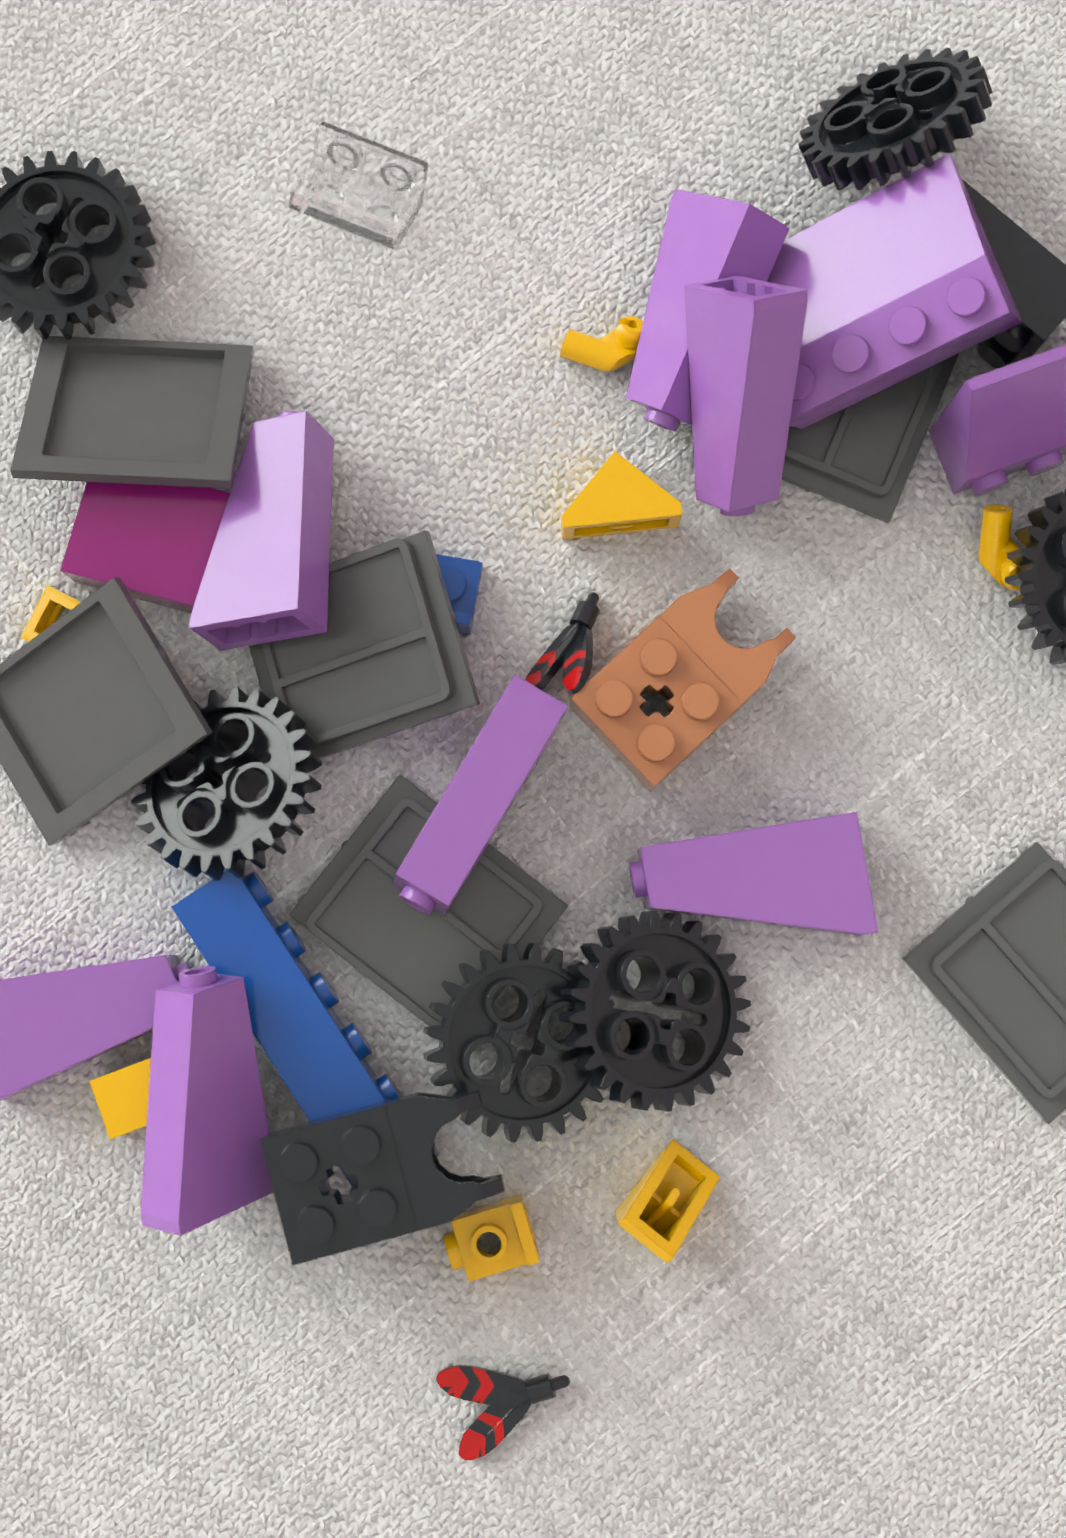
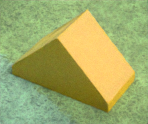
(620, 502)
(667, 1200)

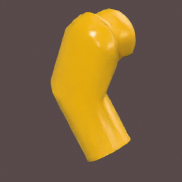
(607, 352)
(996, 543)

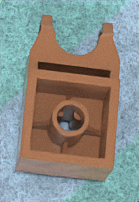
(691, 668)

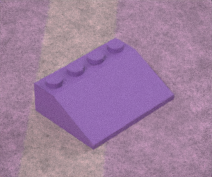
(891, 289)
(1004, 424)

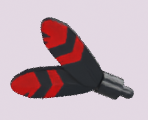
(570, 649)
(507, 1397)

